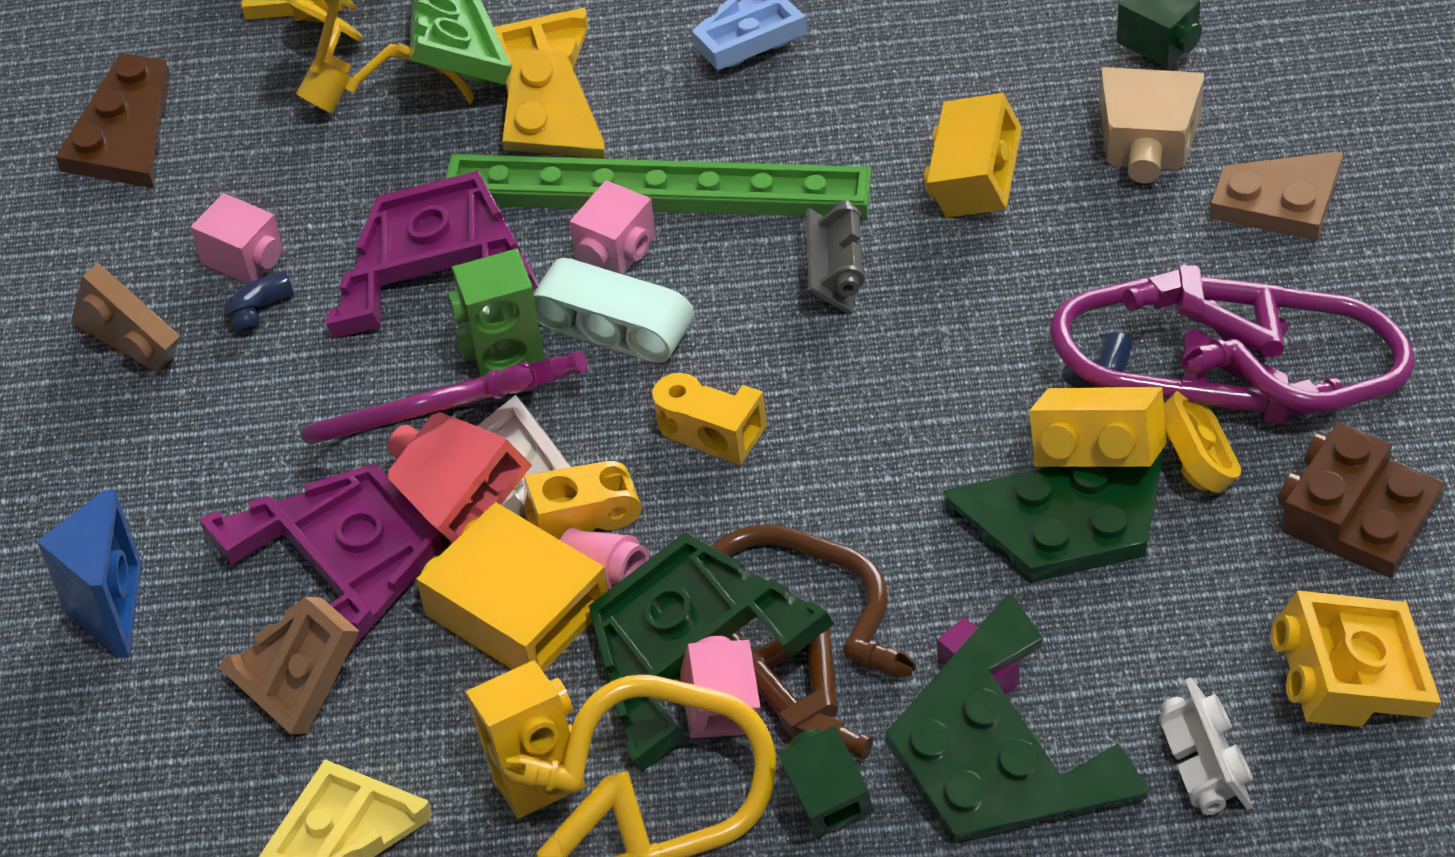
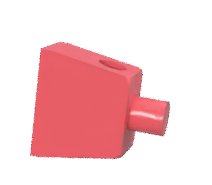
(453, 470)

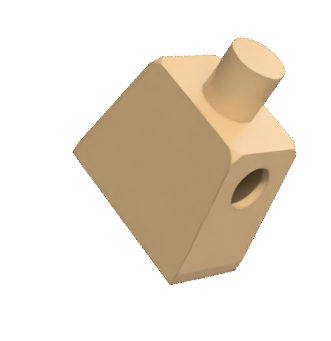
(1149, 118)

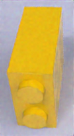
(511, 589)

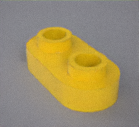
(1200, 445)

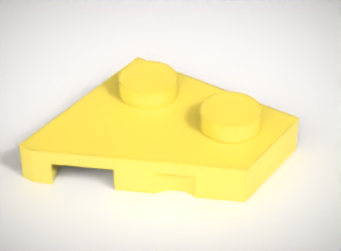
(346, 817)

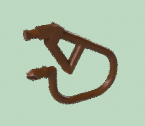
(821, 707)

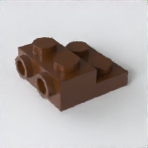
(1358, 500)

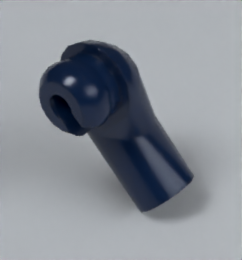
(253, 295)
(1113, 356)

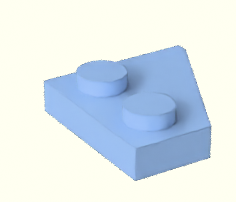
(747, 30)

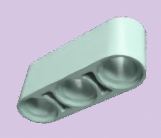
(612, 310)

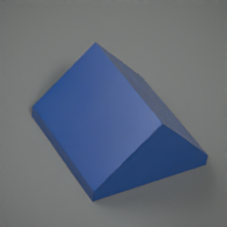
(96, 570)

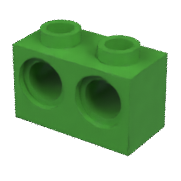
(497, 312)

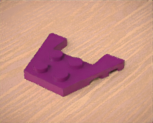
(419, 235)
(349, 529)

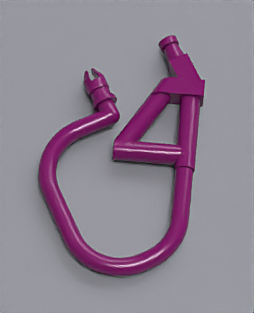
(1191, 295)
(495, 384)
(1193, 386)

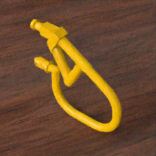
(617, 788)

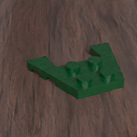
(675, 601)
(978, 755)

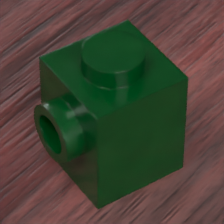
(1159, 28)
(825, 780)

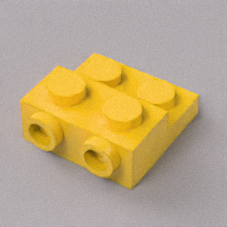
(1353, 658)

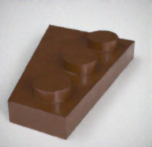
(121, 124)

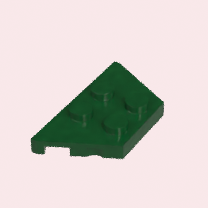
(1062, 516)

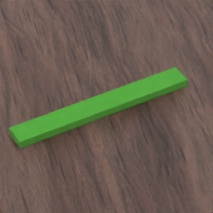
(670, 184)

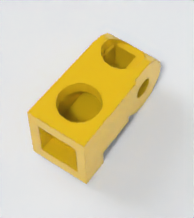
(709, 417)
(581, 498)

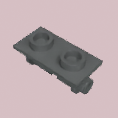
(834, 256)

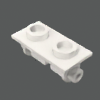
(1218, 769)

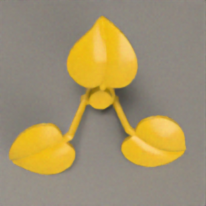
(328, 74)

